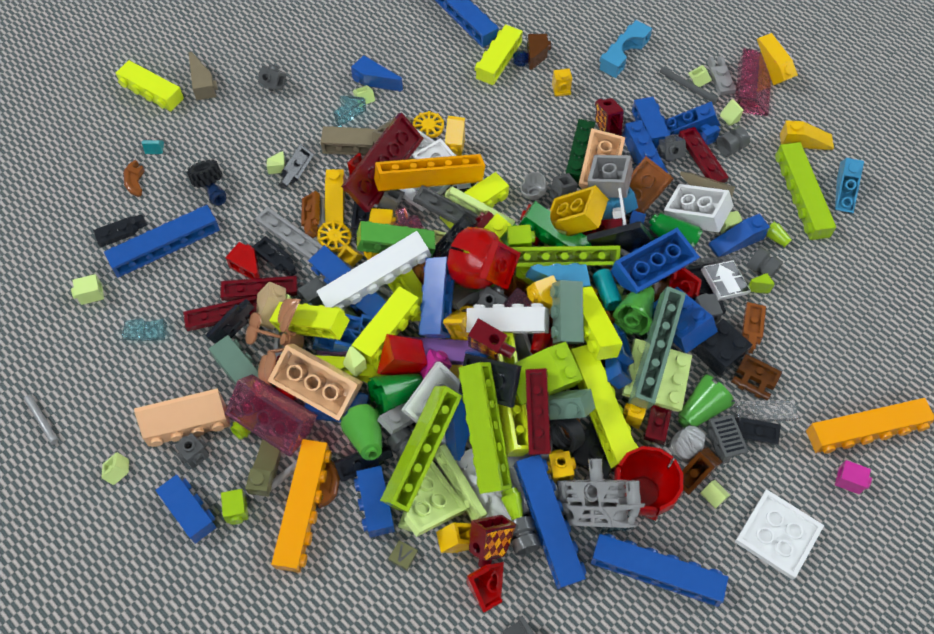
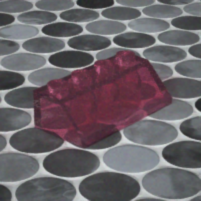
(753, 83)
(270, 414)

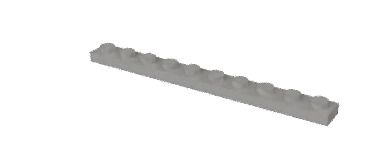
(296, 238)

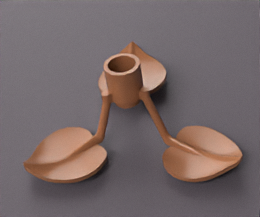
(284, 318)

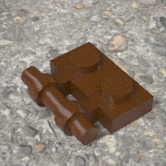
(759, 372)

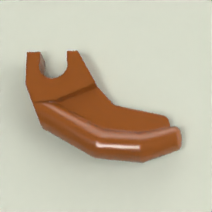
(131, 178)
(331, 485)

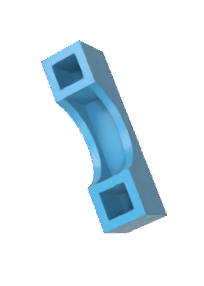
(635, 37)

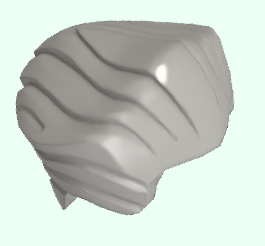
(687, 443)

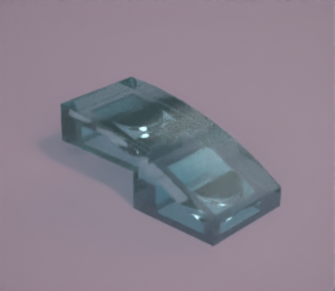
(144, 331)

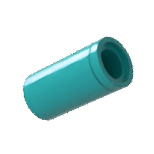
(607, 289)

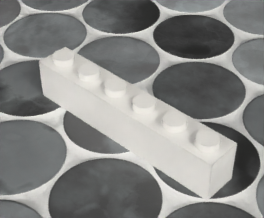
(375, 272)

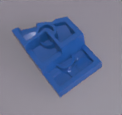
(351, 333)

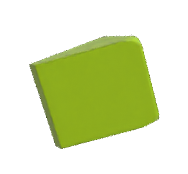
(761, 284)

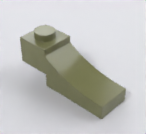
(263, 470)

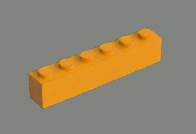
(429, 172)
(870, 425)
(301, 506)

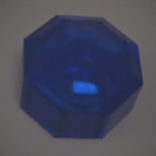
(520, 58)

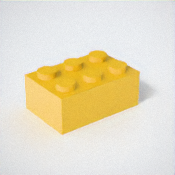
(578, 210)

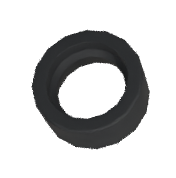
(574, 430)

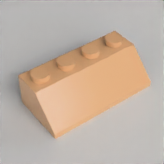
(599, 144)
(315, 381)
(181, 417)

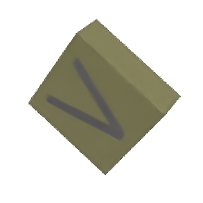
(403, 555)

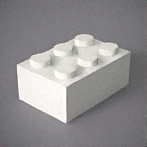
(700, 206)

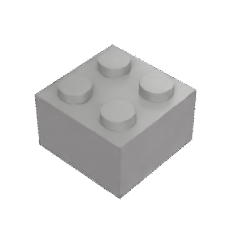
(611, 173)

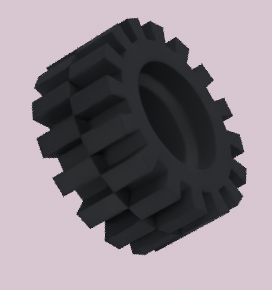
(204, 173)

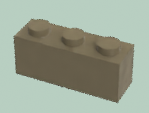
(346, 140)

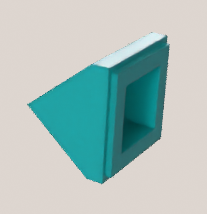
(153, 146)

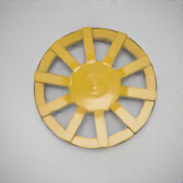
(428, 125)
(334, 235)

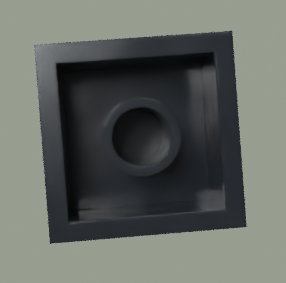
(723, 348)

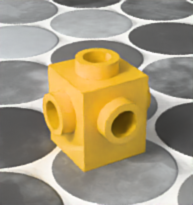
(561, 465)

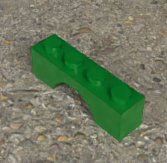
(540, 222)

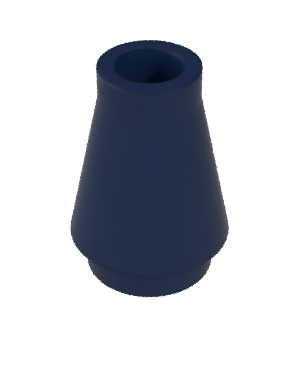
(216, 194)

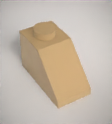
(267, 302)

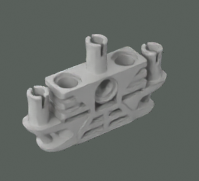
(599, 500)

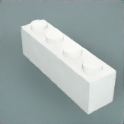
(511, 319)

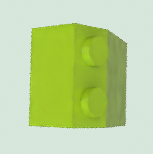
(560, 367)

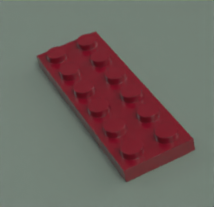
(394, 144)

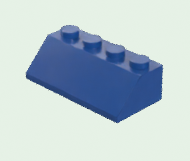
(654, 261)

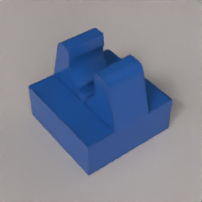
(709, 133)

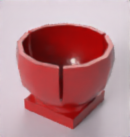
(487, 260)
(659, 485)

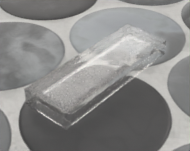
(767, 410)

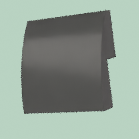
(464, 295)

